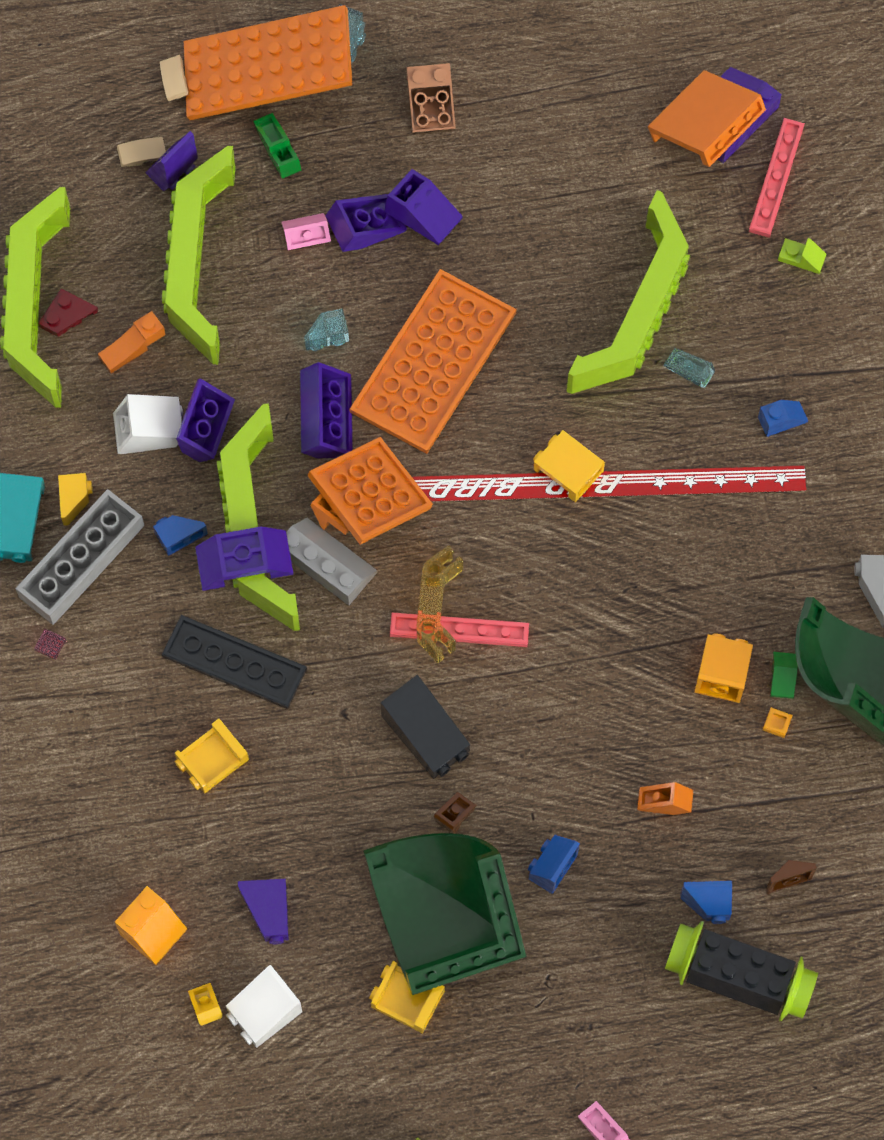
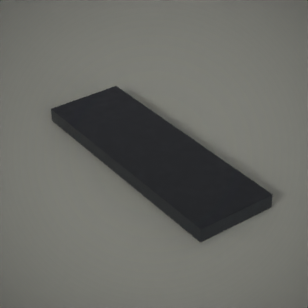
(234, 661)

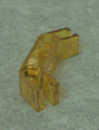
(432, 602)

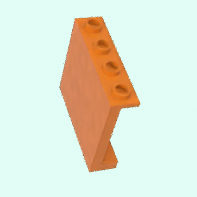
(708, 116)

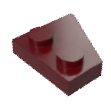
(65, 312)

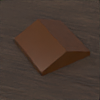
(791, 874)

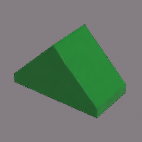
(783, 675)

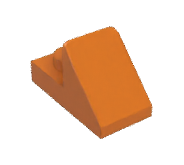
(326, 515)

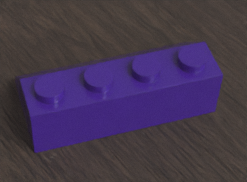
(325, 411)

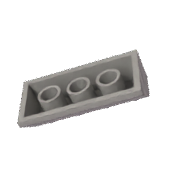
(328, 560)

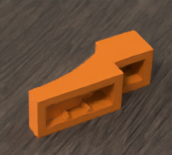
(133, 342)

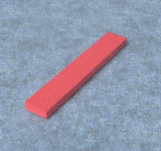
(776, 177)
(466, 630)

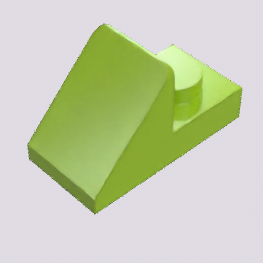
(803, 256)

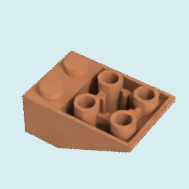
(430, 97)

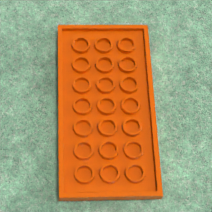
(267, 62)
(433, 361)

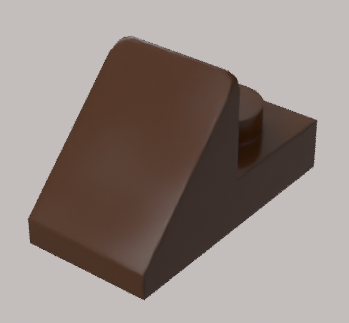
(454, 812)

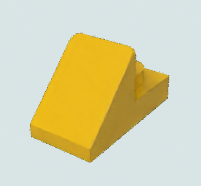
(205, 1004)

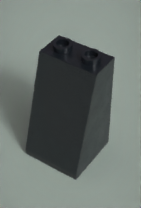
(425, 727)

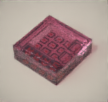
(50, 644)

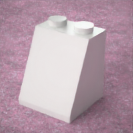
(147, 423)
(263, 1007)

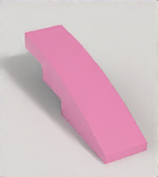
(601, 1124)

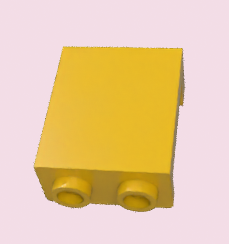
(569, 464)
(211, 757)
(396, 1000)

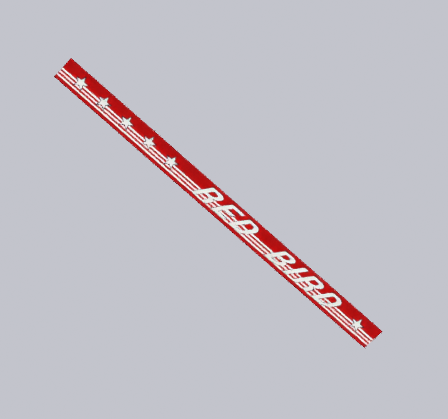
(616, 483)

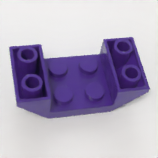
(243, 555)

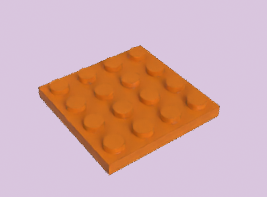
(370, 490)

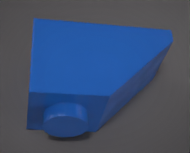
(781, 416)
(178, 532)

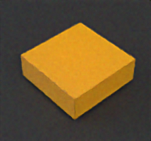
(777, 722)

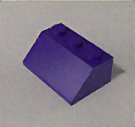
(204, 421)

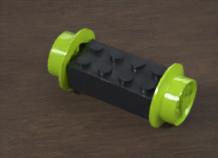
(741, 971)

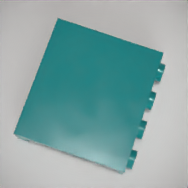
(18, 515)

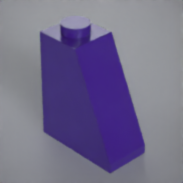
(268, 907)

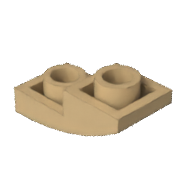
(173, 78)
(141, 151)

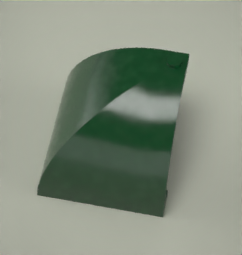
(842, 666)
(444, 907)

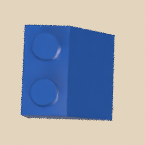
(553, 863)

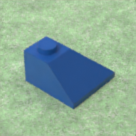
(709, 899)

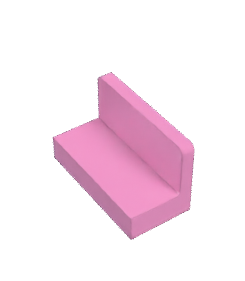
(306, 231)

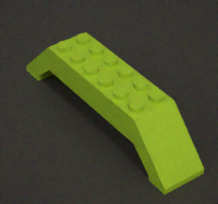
(186, 250)
(23, 293)
(646, 309)
(241, 512)

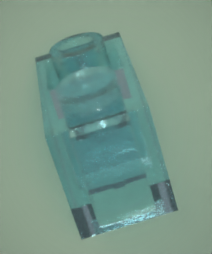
(327, 330)

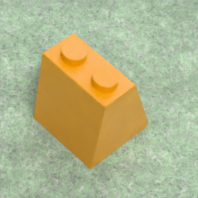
(724, 668)
(150, 925)

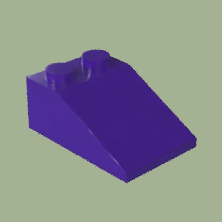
(174, 163)
(362, 222)

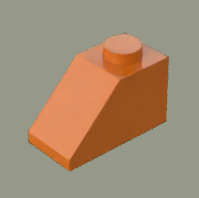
(665, 799)

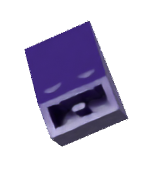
(422, 207)

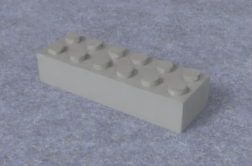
(80, 556)

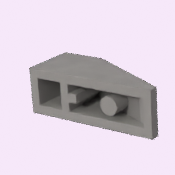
(871, 580)

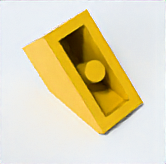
(74, 495)

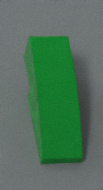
(277, 145)

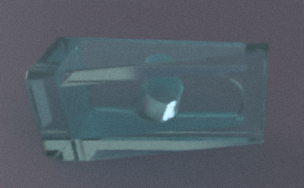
(690, 367)

